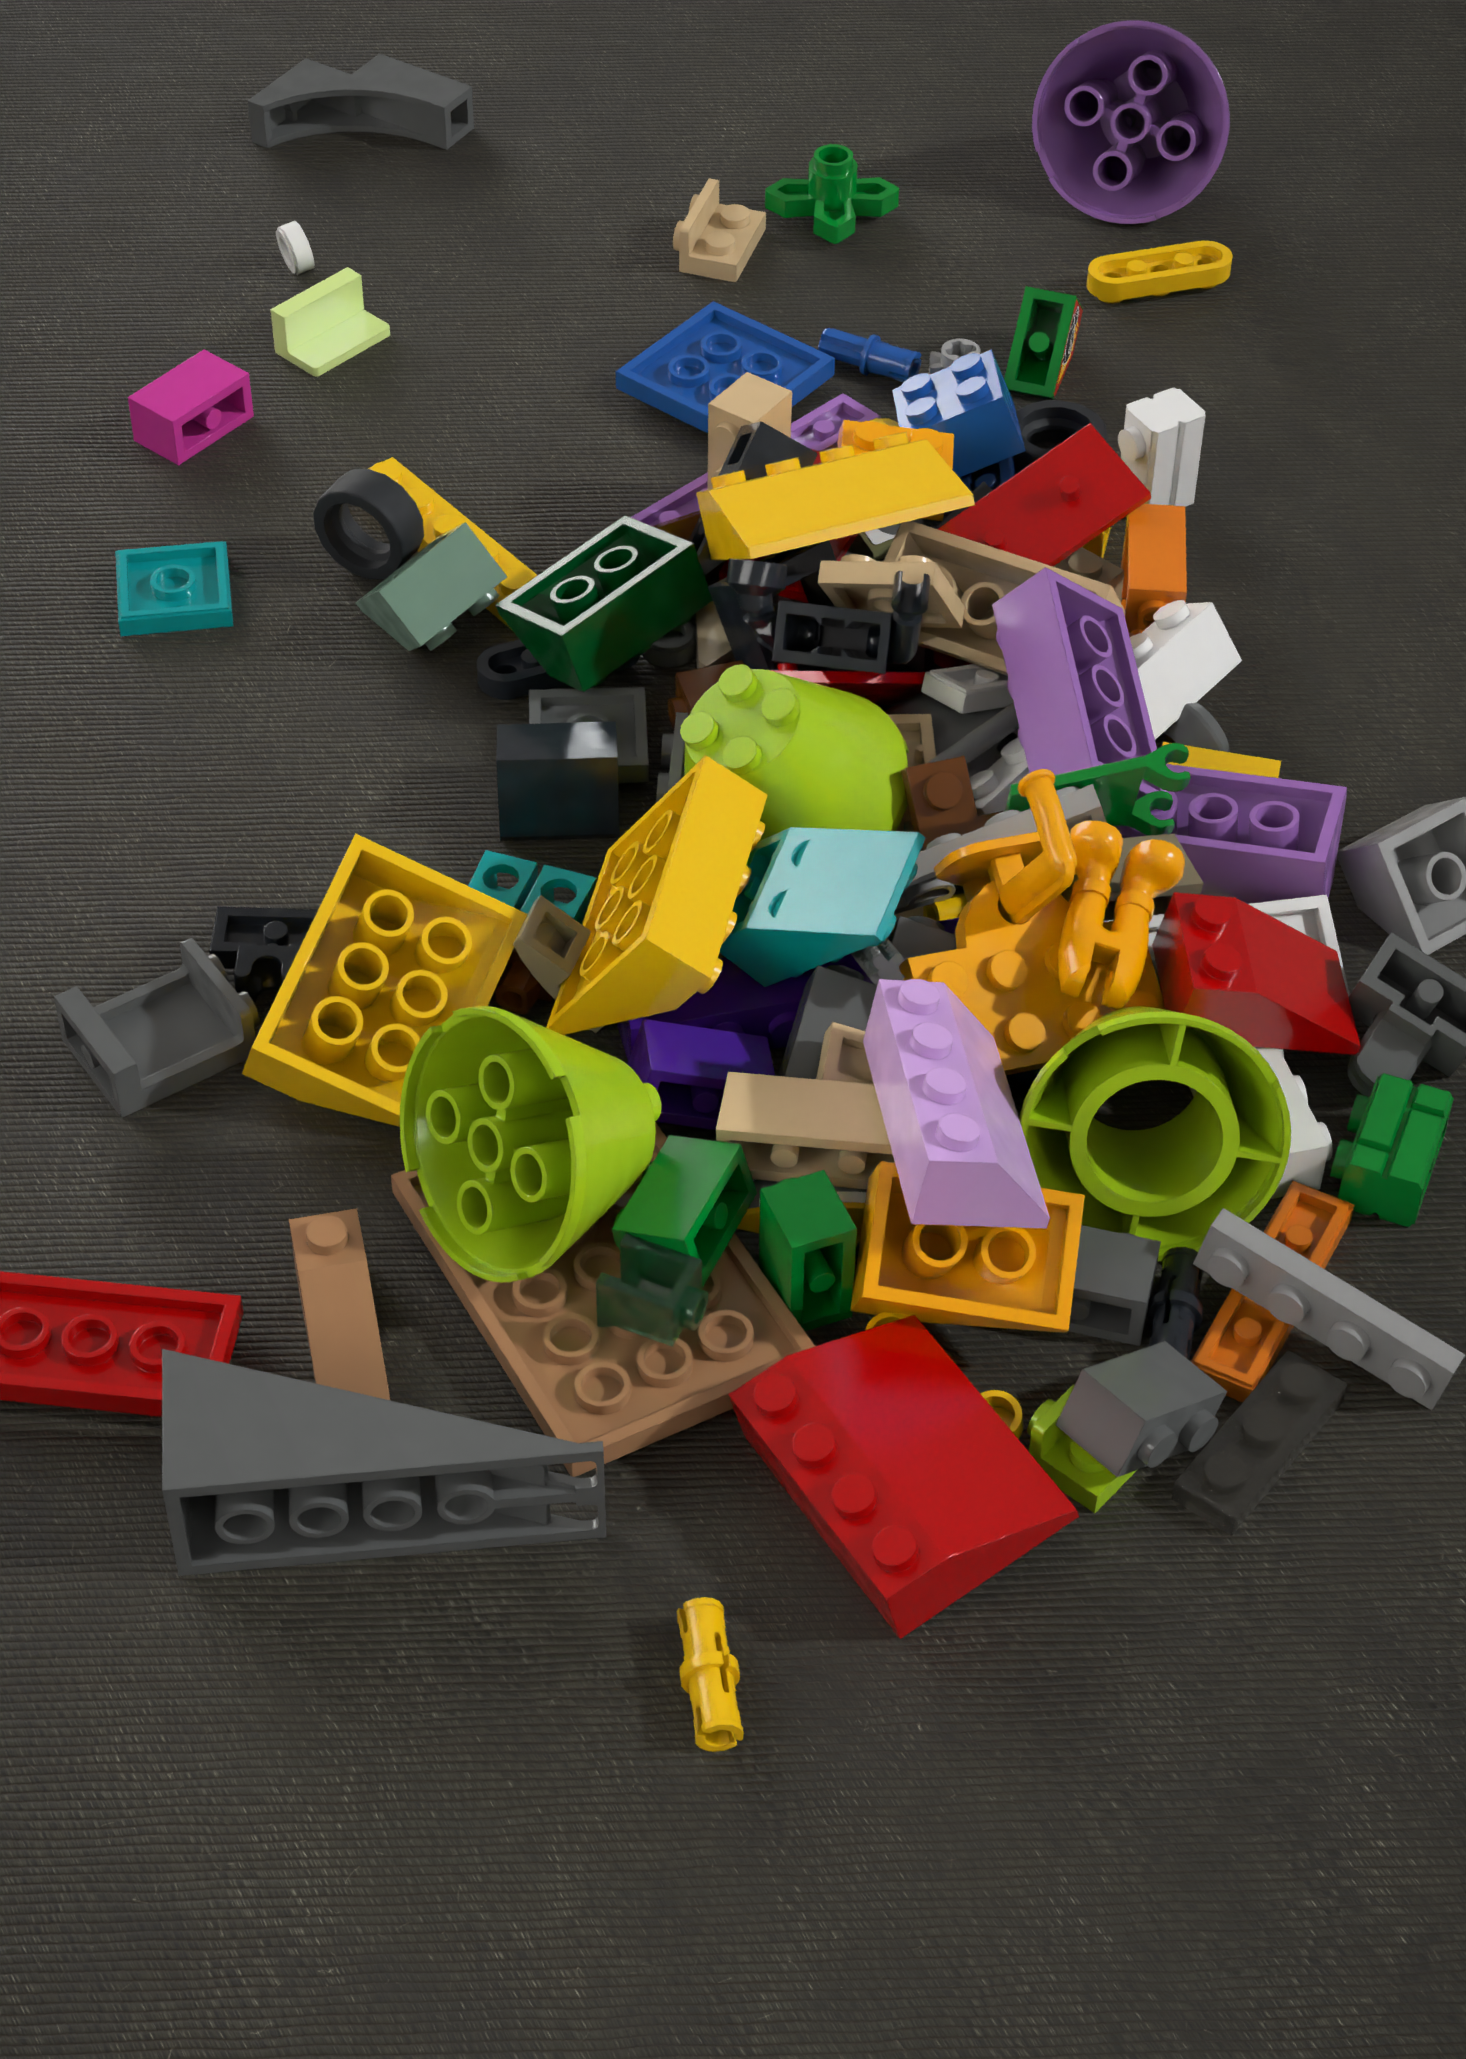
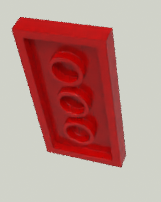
(104, 1340)

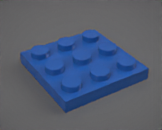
(710, 354)

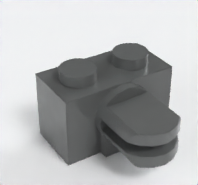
(1411, 1013)

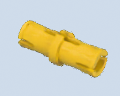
(709, 1674)

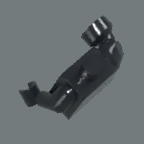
(827, 633)

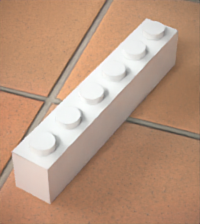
(1177, 665)

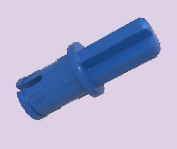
(870, 354)

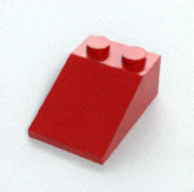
(1253, 975)

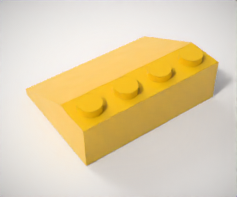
(829, 498)
(664, 903)
(372, 975)

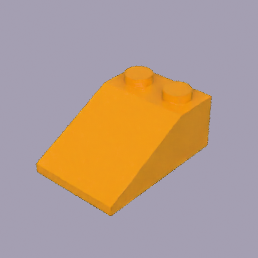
(966, 1271)

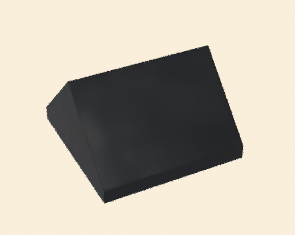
(557, 781)

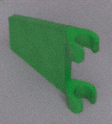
(1119, 785)

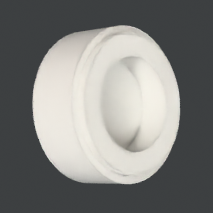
(295, 247)

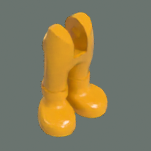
(1146, 873)

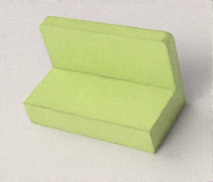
(326, 324)

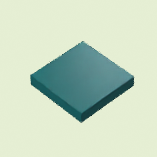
(173, 588)

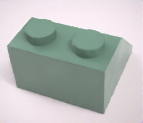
(435, 589)

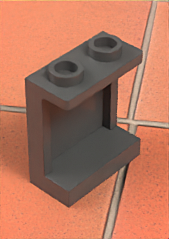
(160, 1032)

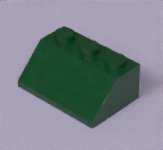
(607, 601)

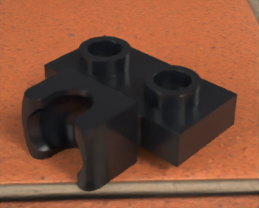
(259, 944)

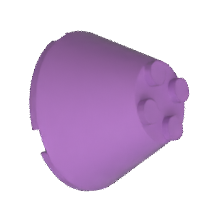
(1131, 121)

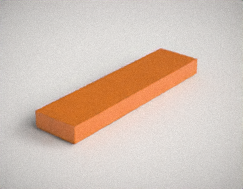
(1246, 1335)

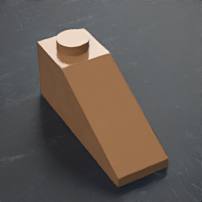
(338, 1303)

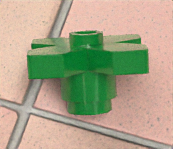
(832, 194)

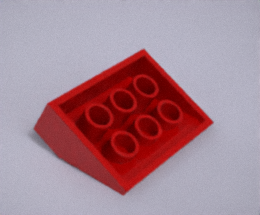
(900, 1467)

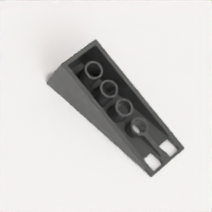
(322, 1474)

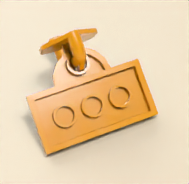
(1013, 934)

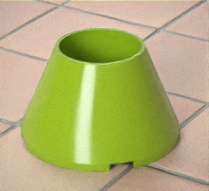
(1168, 1178)

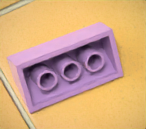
(949, 1111)

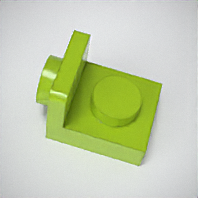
(1067, 1462)

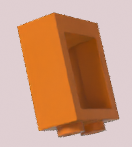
(1153, 563)

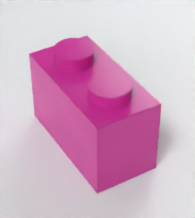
(191, 407)

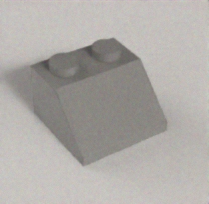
(1413, 875)

